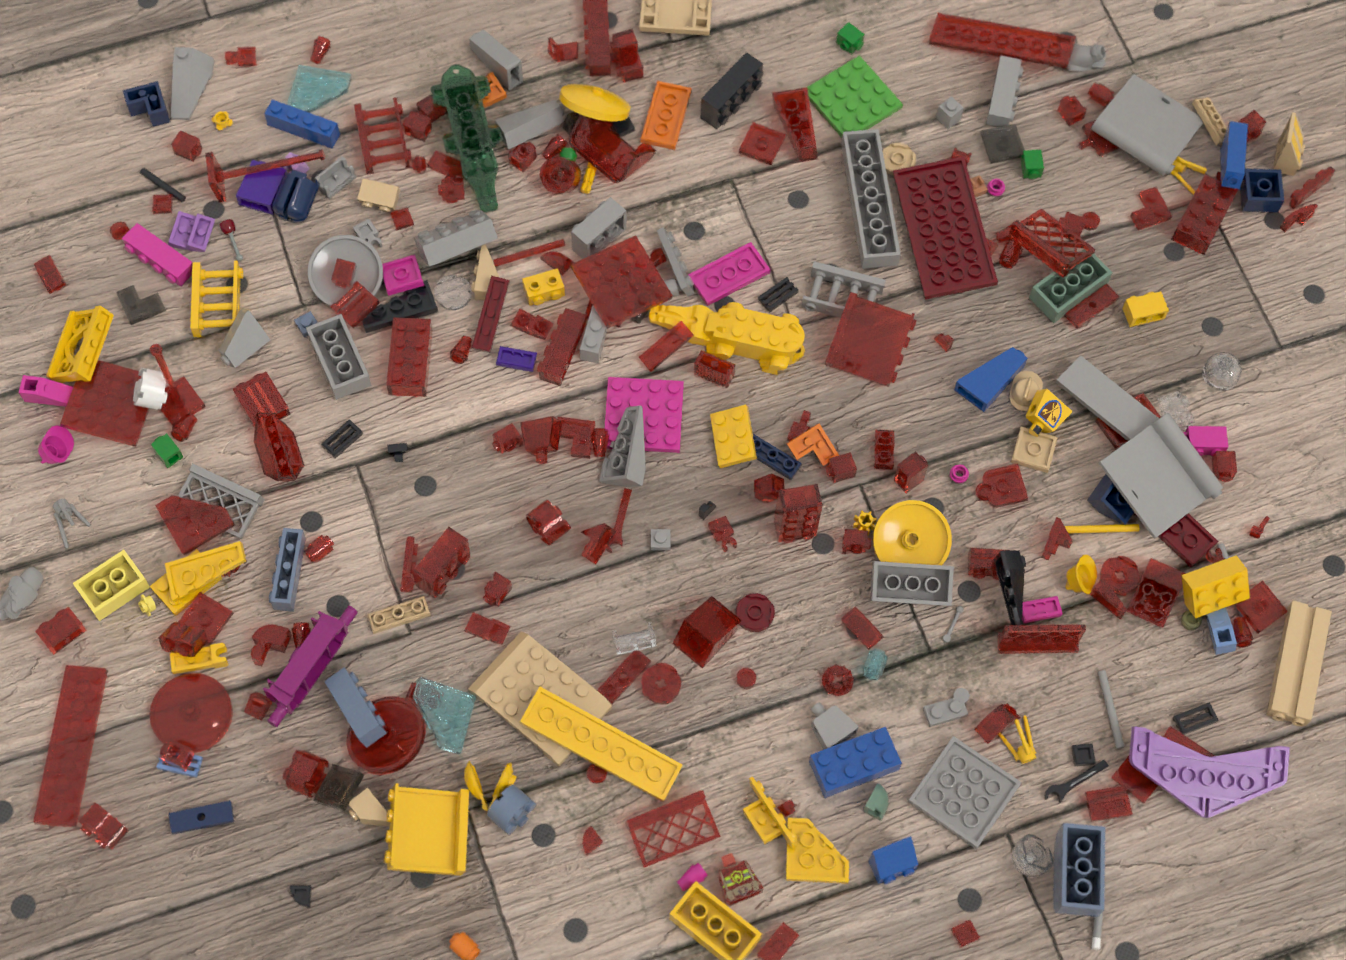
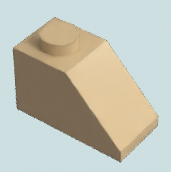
(368, 809)

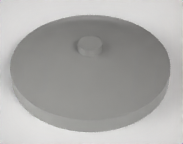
(350, 248)

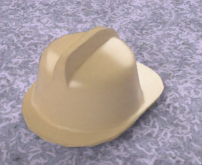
(1024, 388)

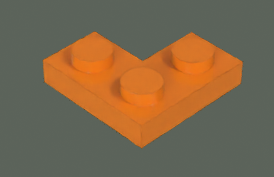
(815, 440)

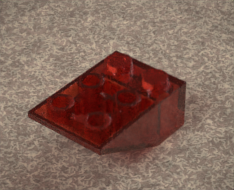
(1156, 592)

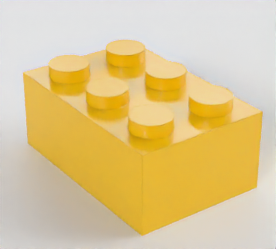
(1215, 586)

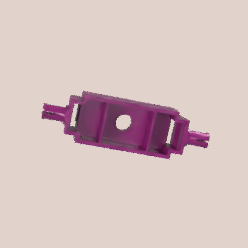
(308, 663)

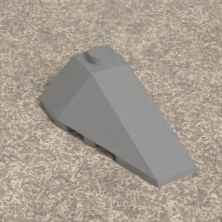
(627, 458)

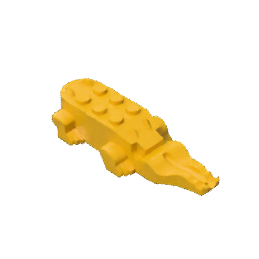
(739, 333)

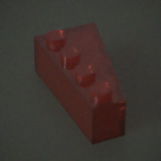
(796, 118)

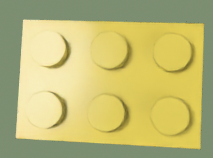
(111, 585)

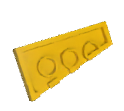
(200, 569)

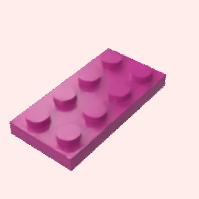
(729, 273)

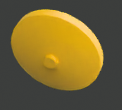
(594, 102)
(912, 534)

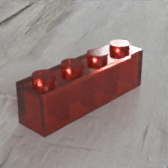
(562, 347)

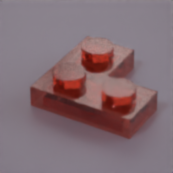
(1154, 211)
(580, 432)

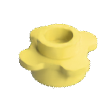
(147, 604)

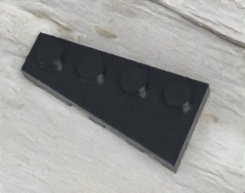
(413, 304)

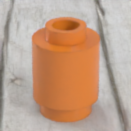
(464, 946)

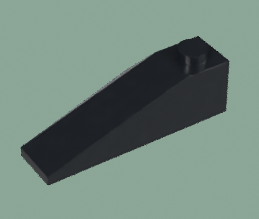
(1011, 572)

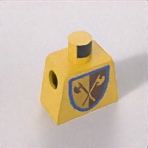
(1046, 412)

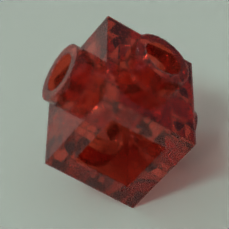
(454, 183)

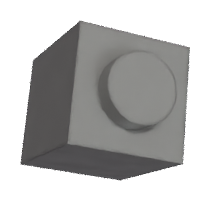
(949, 112)

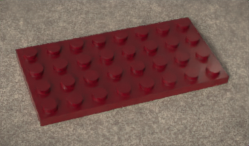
(945, 228)

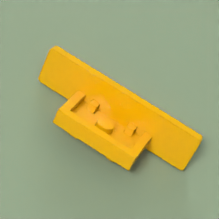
(765, 818)

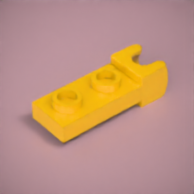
(206, 658)

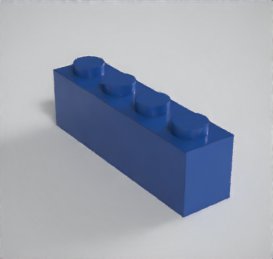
(302, 124)

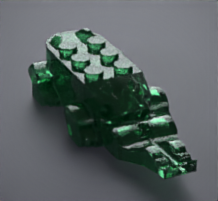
(469, 131)

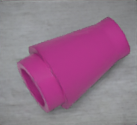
(693, 874)

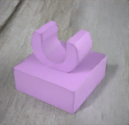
(301, 167)

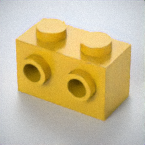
(543, 287)
(1145, 308)

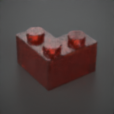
(625, 55)

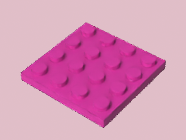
(661, 410)

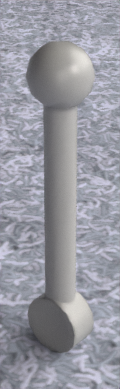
(946, 638)

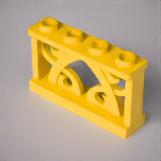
(71, 367)

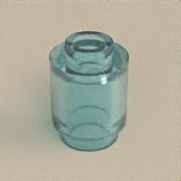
(875, 664)

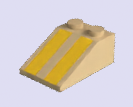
(1290, 148)

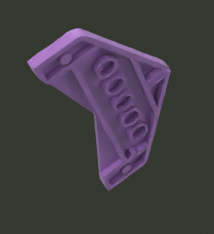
(1195, 777)

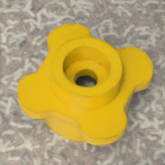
(220, 116)

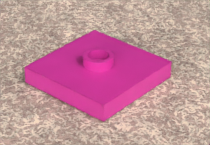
(402, 275)

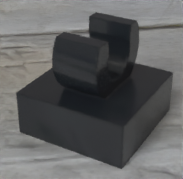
(398, 450)

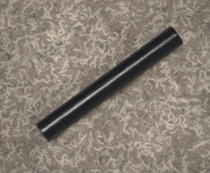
(166, 187)

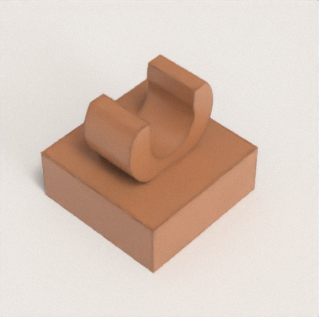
(978, 186)

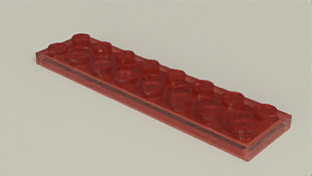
(1002, 40)
(70, 746)

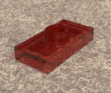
(445, 164)
(778, 943)

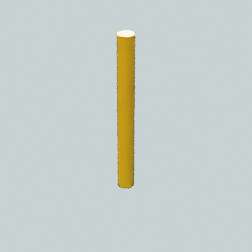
(1103, 528)

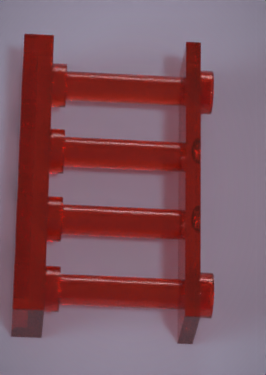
(369, 145)

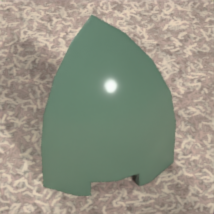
(877, 803)

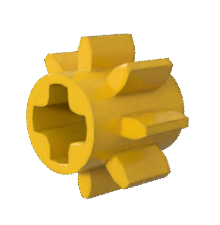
(864, 517)

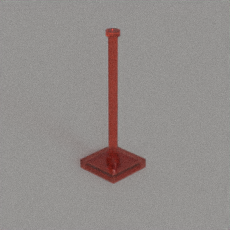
(217, 177)
(180, 394)

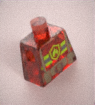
(737, 881)

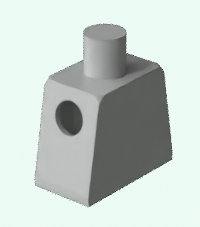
(832, 726)

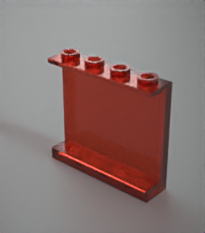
(875, 334)

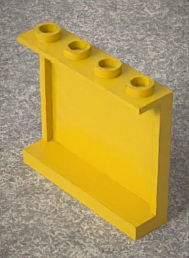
(427, 830)

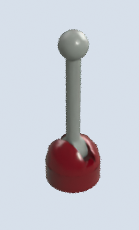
(228, 228)

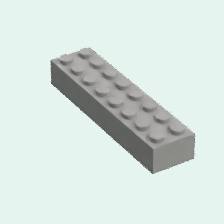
(870, 199)

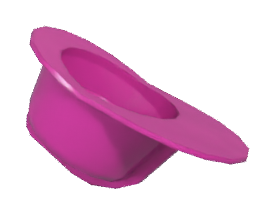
(56, 445)

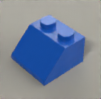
(894, 861)

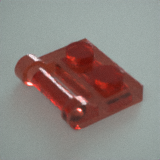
(358, 308)

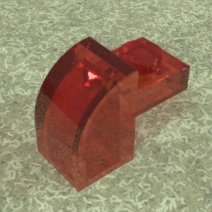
(269, 637)
(997, 722)

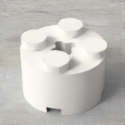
(150, 389)

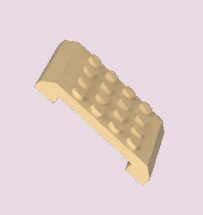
(676, 16)
(515, 678)

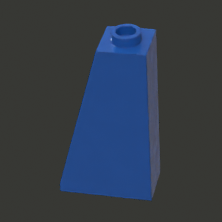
(1233, 155)
(990, 379)

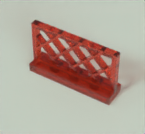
(1043, 248)
(1040, 639)
(664, 812)

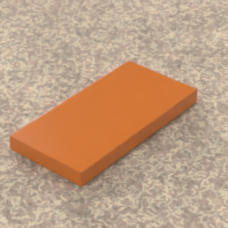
(666, 115)

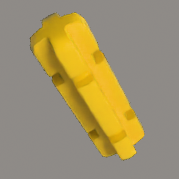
(588, 179)

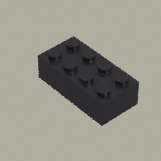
(731, 91)

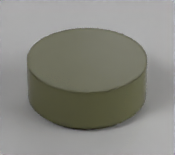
(1189, 621)

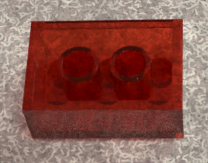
(442, 563)

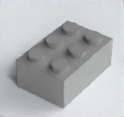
(598, 228)

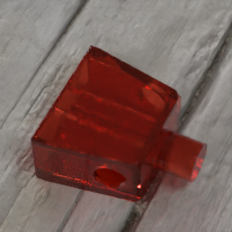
(541, 437)

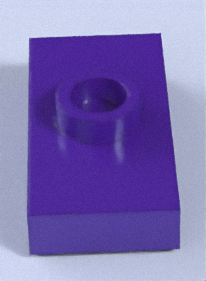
(516, 359)

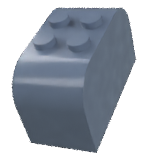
(1079, 870)

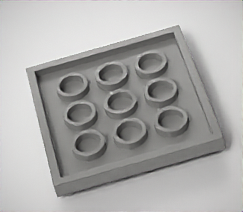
(964, 792)

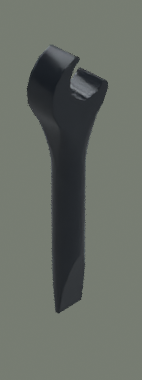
(1062, 789)

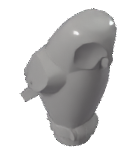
(1087, 58)
(20, 593)

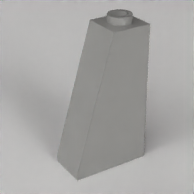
(497, 59)
(530, 122)

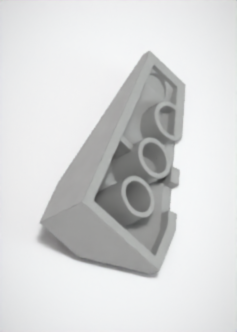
(189, 78)

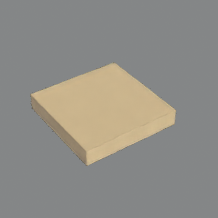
(1034, 451)

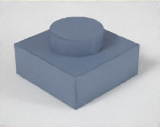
(305, 321)

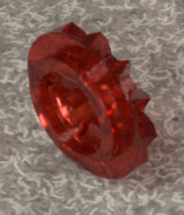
(836, 688)

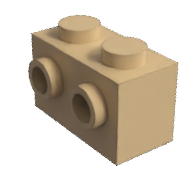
(379, 195)

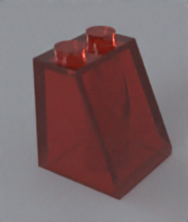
(706, 631)

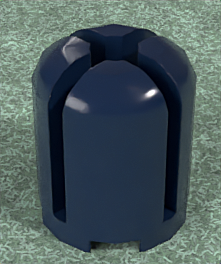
(295, 197)

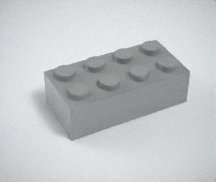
(455, 237)
(338, 356)
(911, 583)

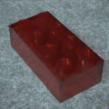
(1204, 215)
(409, 357)
(797, 513)

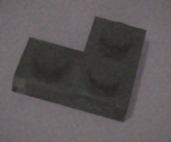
(137, 309)

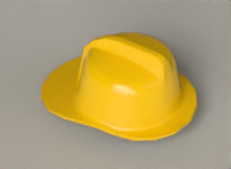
(1082, 575)

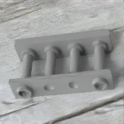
(839, 277)

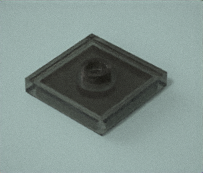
(1002, 143)
(338, 787)

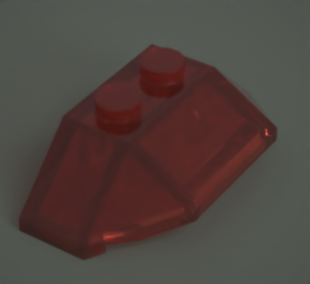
(277, 448)

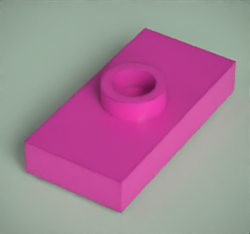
(1041, 609)

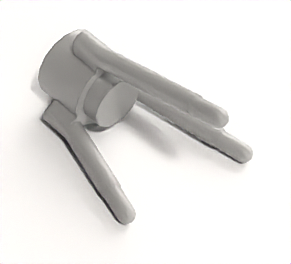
(64, 511)

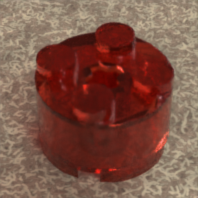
(552, 181)
(547, 522)
(305, 773)

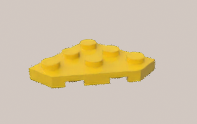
(814, 856)

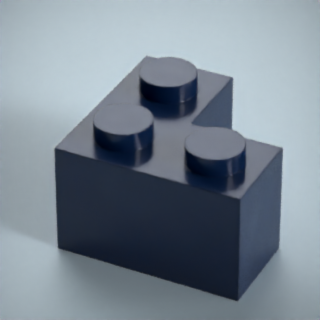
(147, 99)

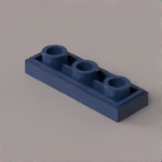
(780, 463)
(188, 819)

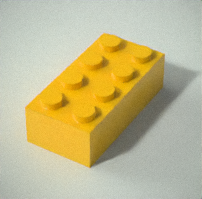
(714, 925)

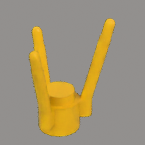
(1180, 166)
(1026, 752)

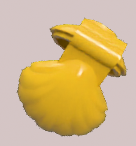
(473, 783)

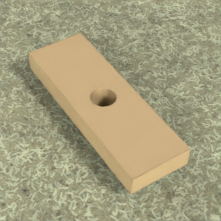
(1211, 119)
(387, 618)

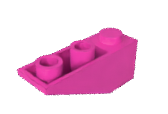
(44, 391)

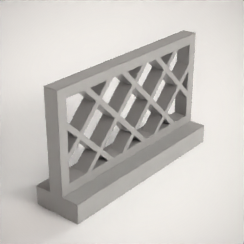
(229, 488)

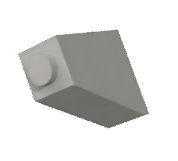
(242, 339)

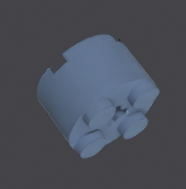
(511, 809)

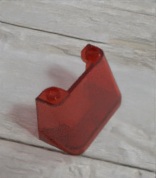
(607, 150)

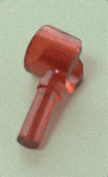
(1257, 531)

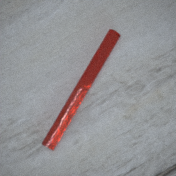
(529, 252)

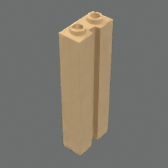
(1299, 664)

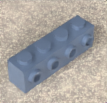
(288, 569)
(356, 707)

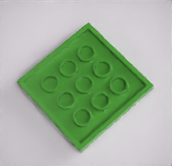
(853, 97)

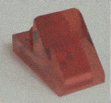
(1057, 537)
(599, 540)

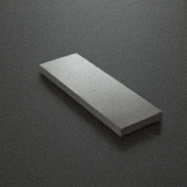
(1105, 399)

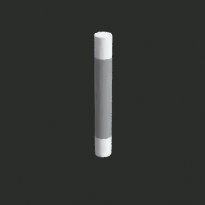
(1097, 928)

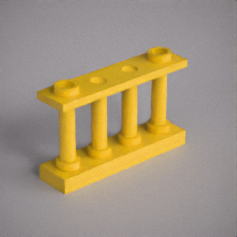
(200, 291)

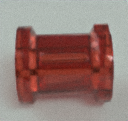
(956, 153)

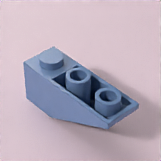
(1221, 631)

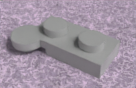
(948, 709)

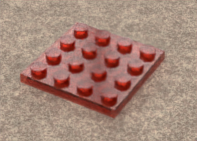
(621, 281)
(106, 405)

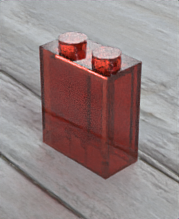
(260, 396)

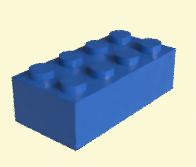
(855, 762)

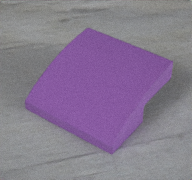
(191, 232)

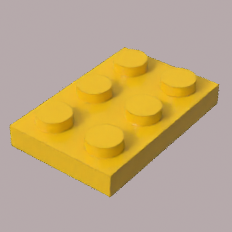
(733, 436)
(162, 590)

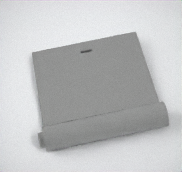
(1147, 124)
(1161, 475)

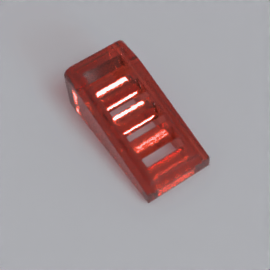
(1106, 596)

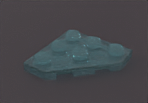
(317, 87)
(445, 712)

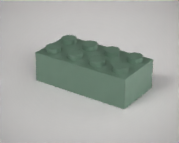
(1059, 295)

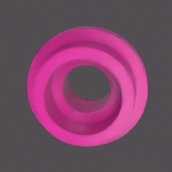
(998, 184)
(959, 469)

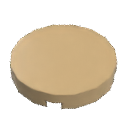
(897, 157)

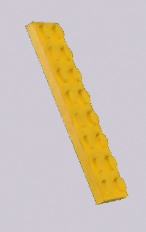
(601, 744)

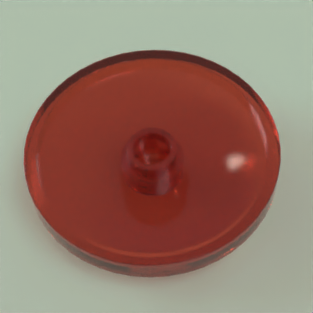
(191, 711)
(399, 746)

